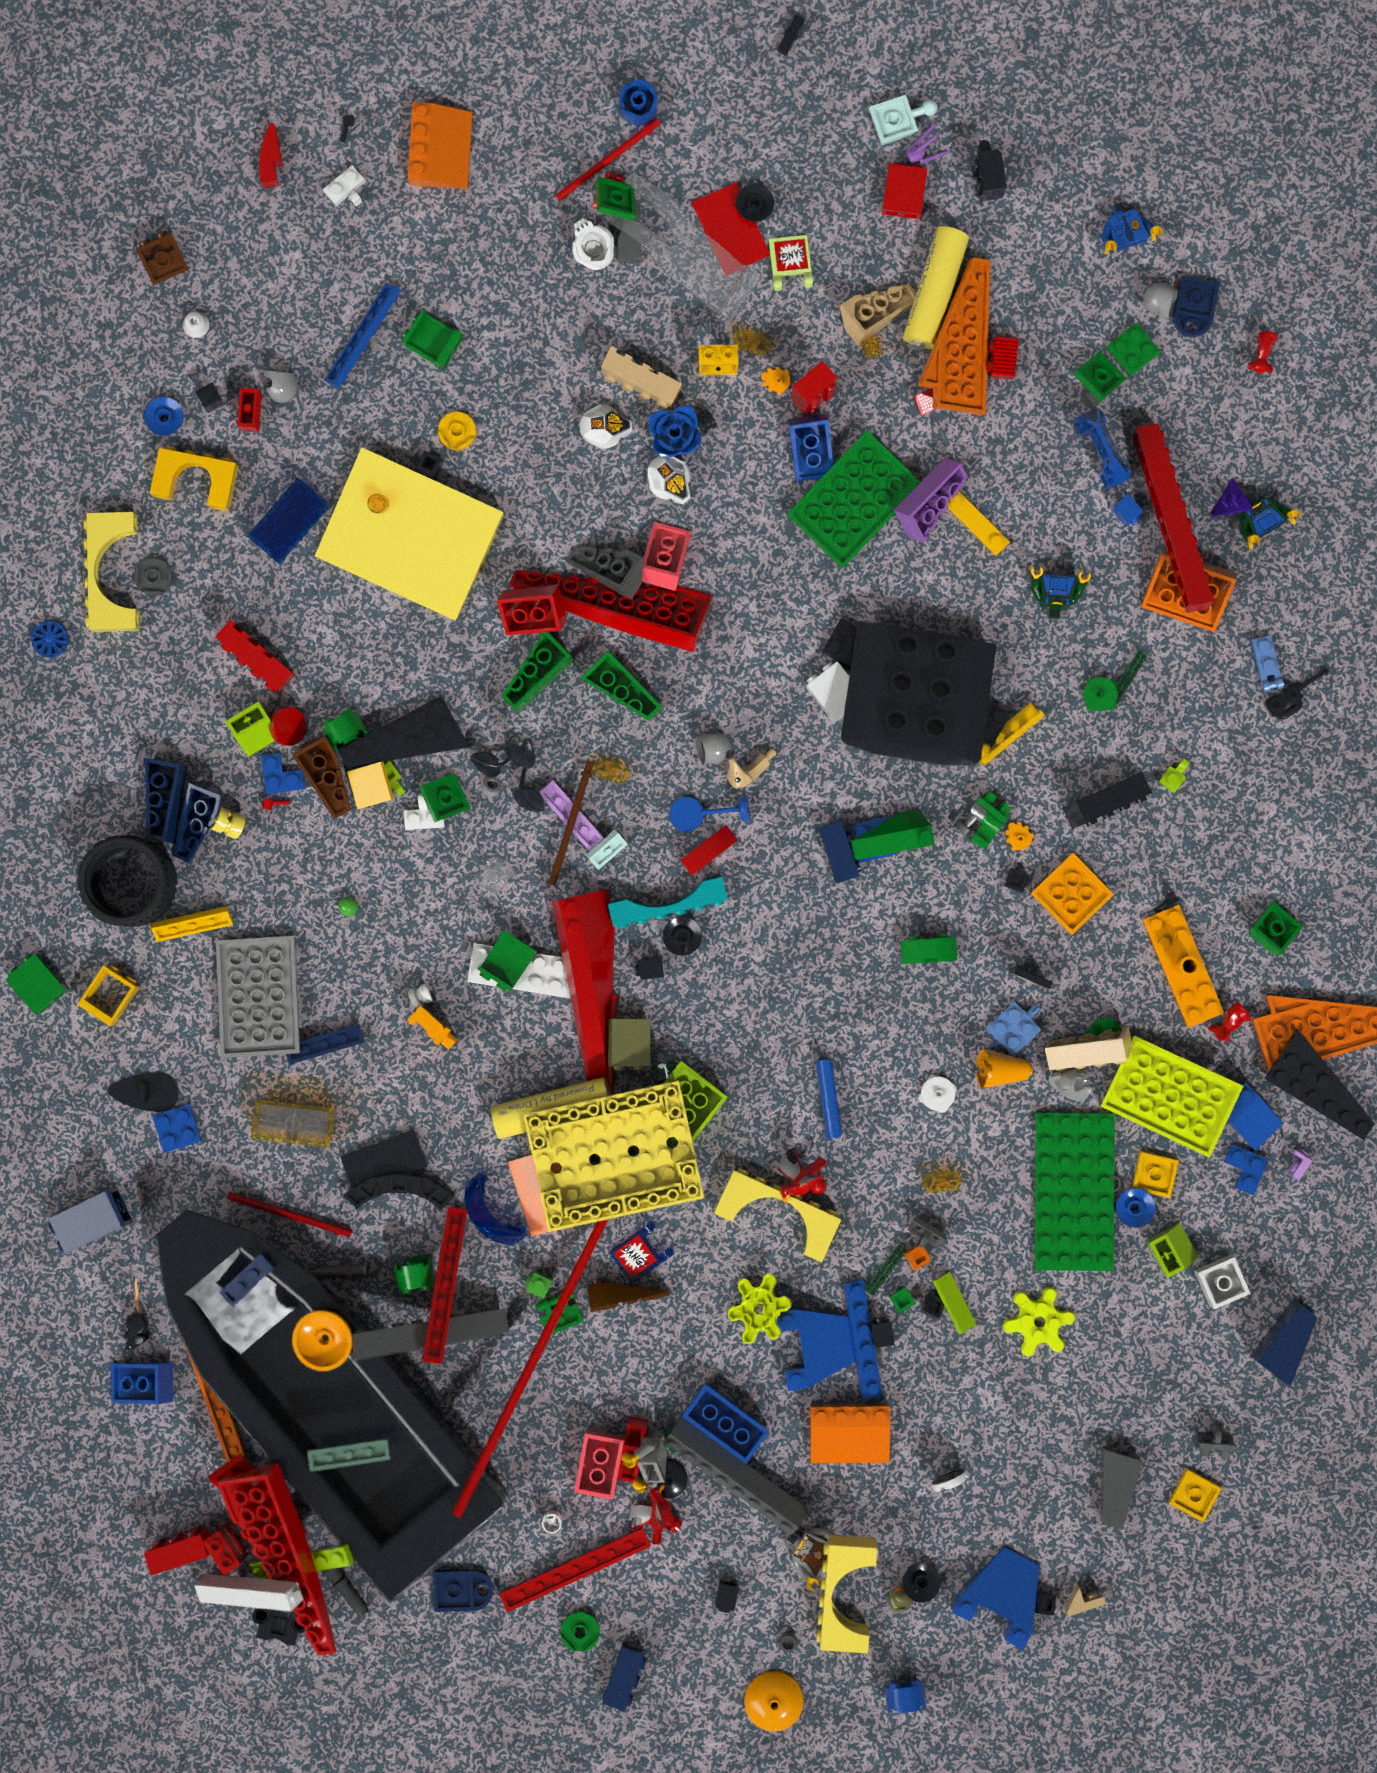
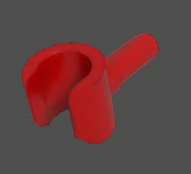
(268, 803)

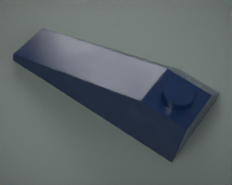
(197, 817)

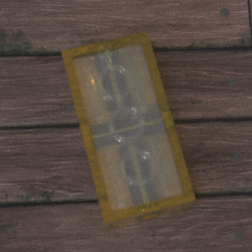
(294, 1123)

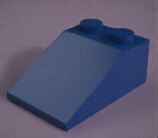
(810, 446)
(1253, 1118)
(142, 1383)

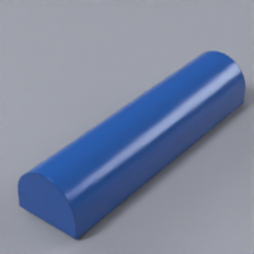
(829, 1098)

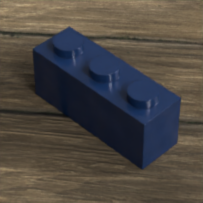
(839, 852)
(624, 1677)

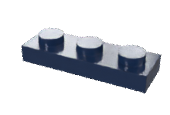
(247, 1279)

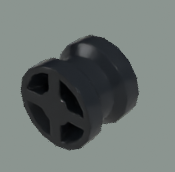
(706, 422)

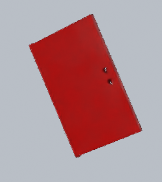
(728, 228)

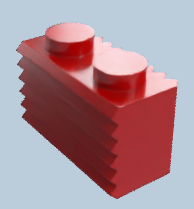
(1004, 357)
(249, 410)

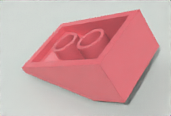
(665, 555)

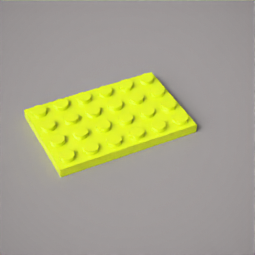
(1172, 1097)

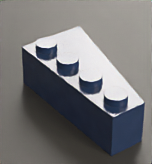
(163, 797)

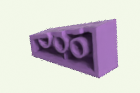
(930, 498)

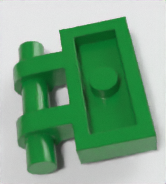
(570, 1317)

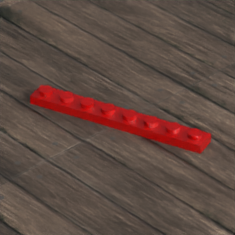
(444, 1285)
(575, 1569)

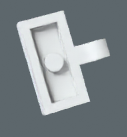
(345, 186)
(420, 818)

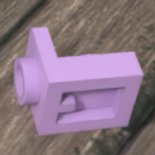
(1299, 1167)

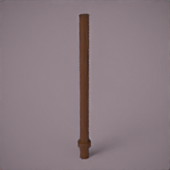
(586, 774)

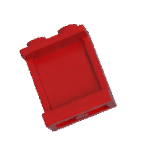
(904, 190)

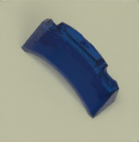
(483, 1219)

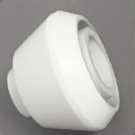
(196, 324)

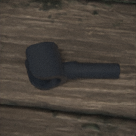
(348, 120)
(1167, 901)

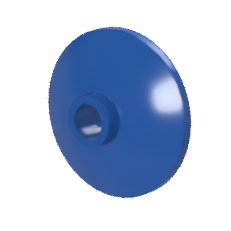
(160, 407)
(1142, 1215)

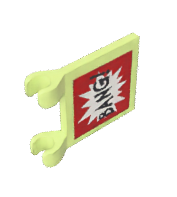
(789, 258)

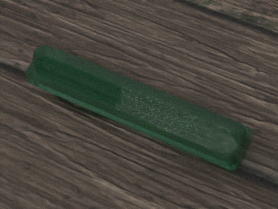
(1130, 673)
(885, 1269)

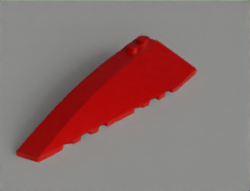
(652, 613)
(588, 959)
(268, 1519)

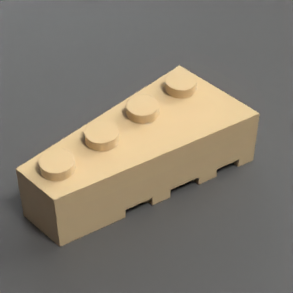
(640, 379)
(1089, 1050)

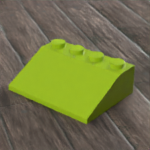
(699, 1098)

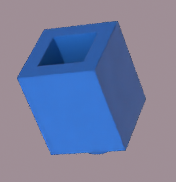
(1127, 511)

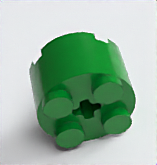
(344, 729)
(415, 1273)

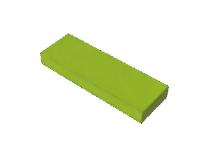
(954, 1302)

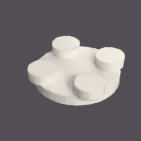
(937, 1093)

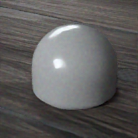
(489, 792)

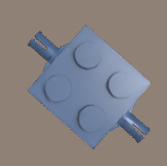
(1013, 1029)

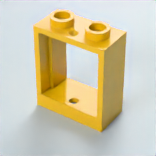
(718, 356)
(98, 1012)

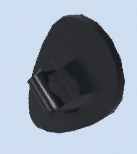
(146, 1092)

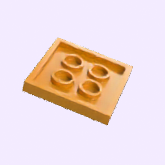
(1072, 893)

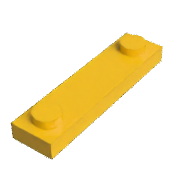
(977, 524)
(191, 924)

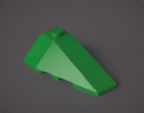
(901, 833)

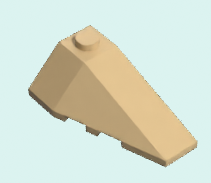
(871, 312)

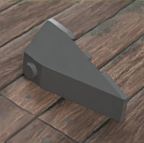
(613, 568)

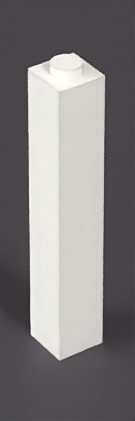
(249, 1592)

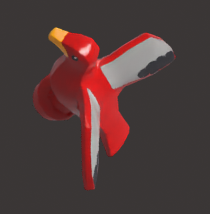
(801, 1178)
(656, 1515)

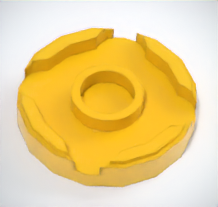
(462, 433)

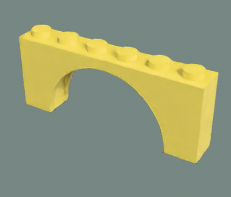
(102, 532)
(744, 1189)
(843, 1556)

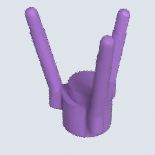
(915, 152)

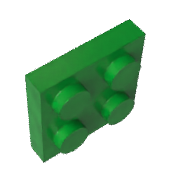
(615, 198)
(1133, 349)
(1100, 376)
(444, 797)

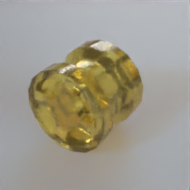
(872, 348)
(375, 501)

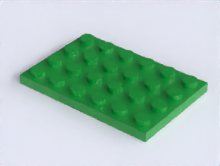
(853, 499)

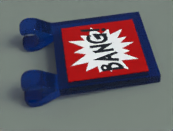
(637, 1255)

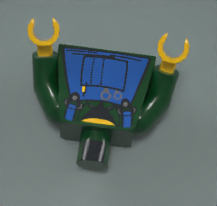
(1264, 518)
(1057, 590)

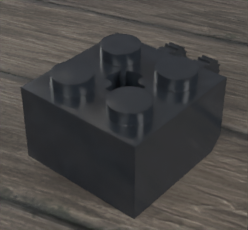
(989, 173)

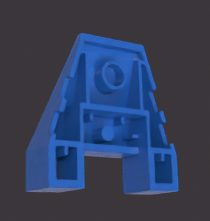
(1114, 469)
(824, 1345)
(1007, 1588)

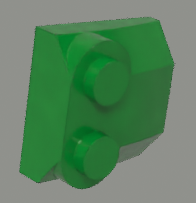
(1275, 929)

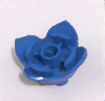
(664, 423)

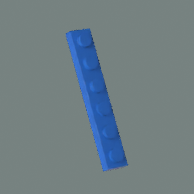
(362, 335)
(862, 1340)

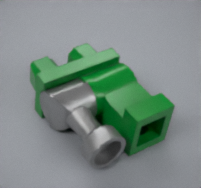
(989, 818)

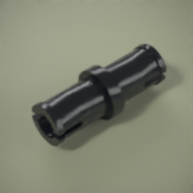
(790, 35)

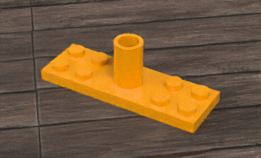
(1173, 946)

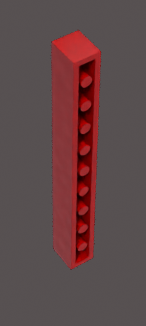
(1172, 518)

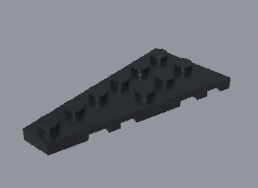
(416, 734)
(1311, 1081)

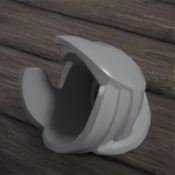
(1072, 1084)

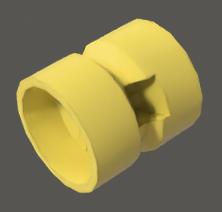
(230, 823)

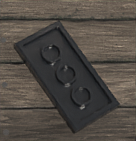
(395, 1154)

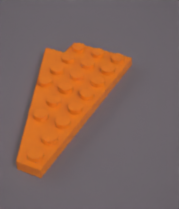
(960, 352)
(1326, 1026)

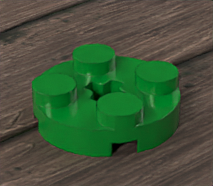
(568, 1630)

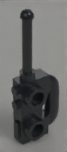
(1292, 694)

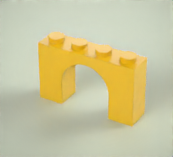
(172, 463)

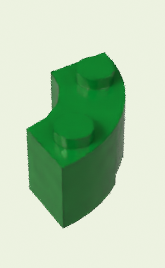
(929, 950)

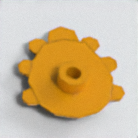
(776, 380)
(1019, 836)

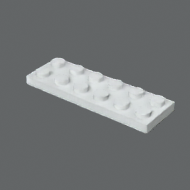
(543, 974)

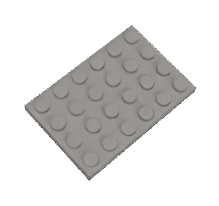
(257, 996)

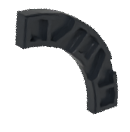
(399, 1183)

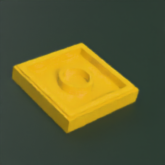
(370, 785)
(1155, 1174)
(1195, 1495)

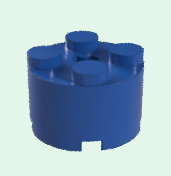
(633, 93)
(905, 1696)

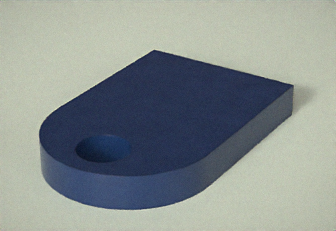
(1195, 304)
(459, 1590)

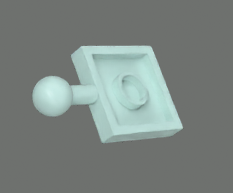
(896, 120)

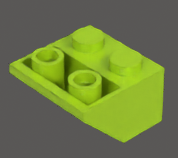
(252, 728)
(1172, 1250)

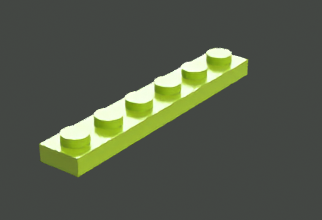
(324, 1559)

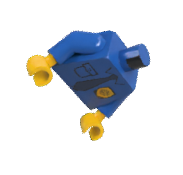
(1127, 229)

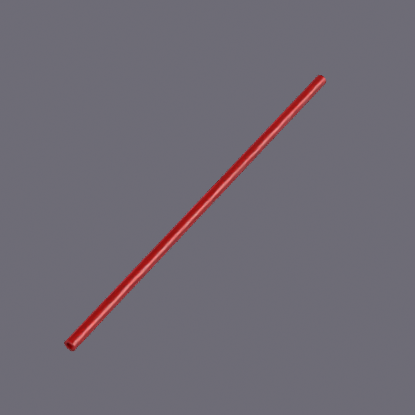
(528, 1369)

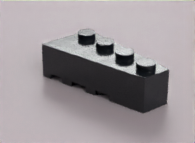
(1107, 800)

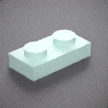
(606, 849)

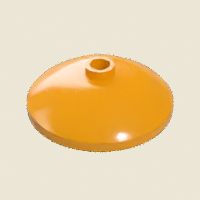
(314, 1349)
(769, 1688)

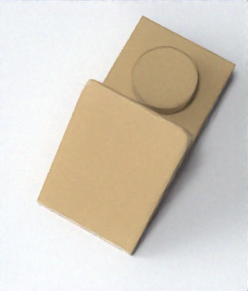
(1078, 1604)

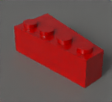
(255, 656)

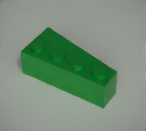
(537, 672)
(620, 684)

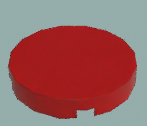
(288, 726)

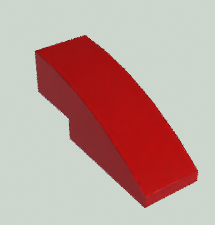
(270, 158)
(709, 850)
(634, 1434)

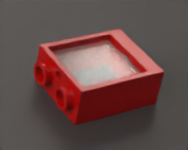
(224, 1550)

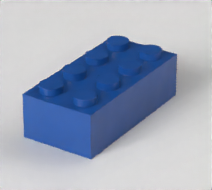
(725, 1422)

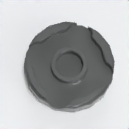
(153, 576)

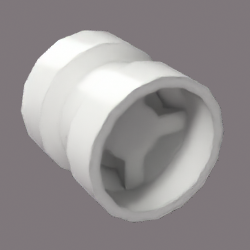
(420, 995)
(549, 1523)

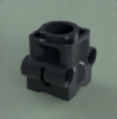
(277, 1625)

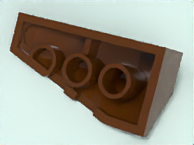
(322, 769)
(609, 1294)

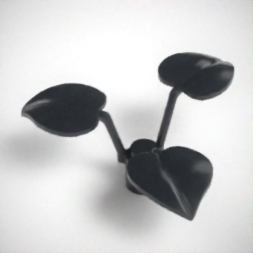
(522, 755)

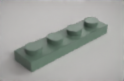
(349, 1454)

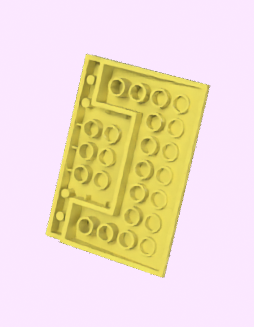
(421, 546)

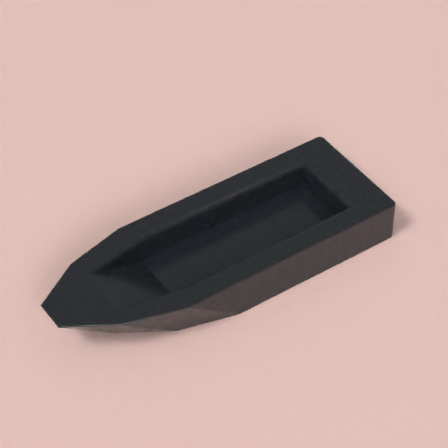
(386, 1510)

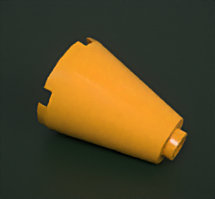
(1000, 1069)

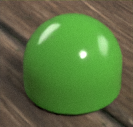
(348, 906)

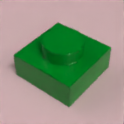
(902, 1299)

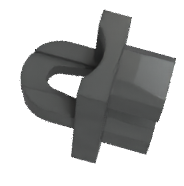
(932, 1235)
(1215, 1441)

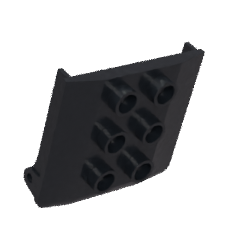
(918, 695)

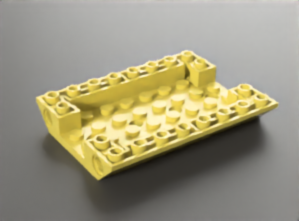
(619, 1182)

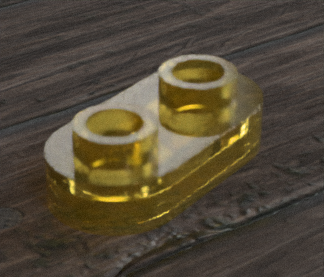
(752, 340)
(609, 773)
(941, 1180)

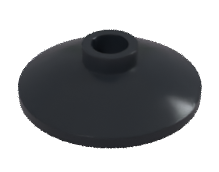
(755, 194)
(677, 926)
(679, 1480)
(930, 1582)

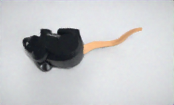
(137, 1325)

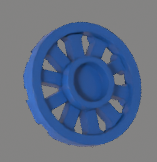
(49, 639)

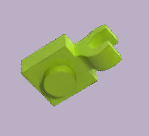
(394, 776)
(1173, 777)

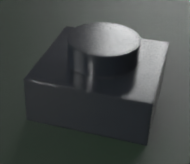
(1016, 880)
(932, 1306)
(1045, 1603)

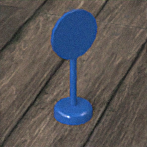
(688, 813)

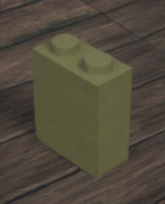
(628, 1043)

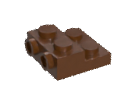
(161, 257)

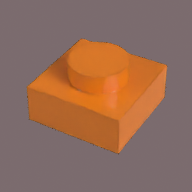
(917, 1257)

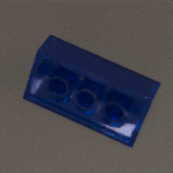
(288, 521)

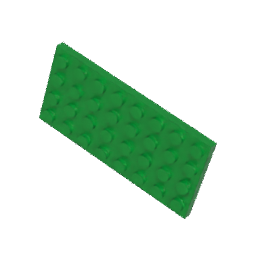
(1074, 1191)

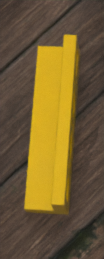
(1011, 731)

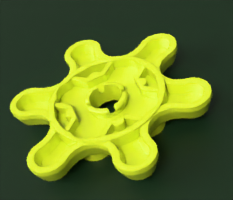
(748, 1309)
(1025, 1321)

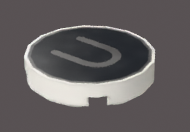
(950, 1479)

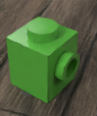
(538, 1284)

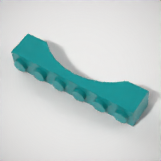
(628, 911)

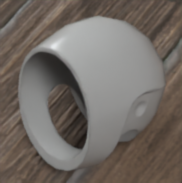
(1160, 299)
(283, 386)
(715, 746)

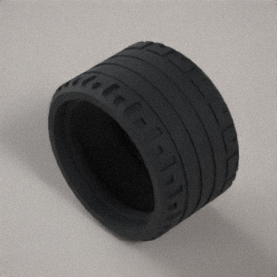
(90, 873)

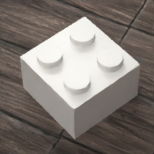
(1222, 1282)

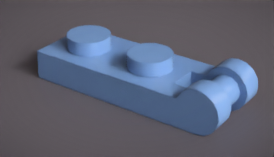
(1267, 663)

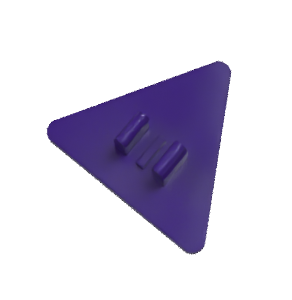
(1231, 501)

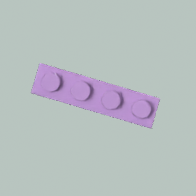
(562, 806)

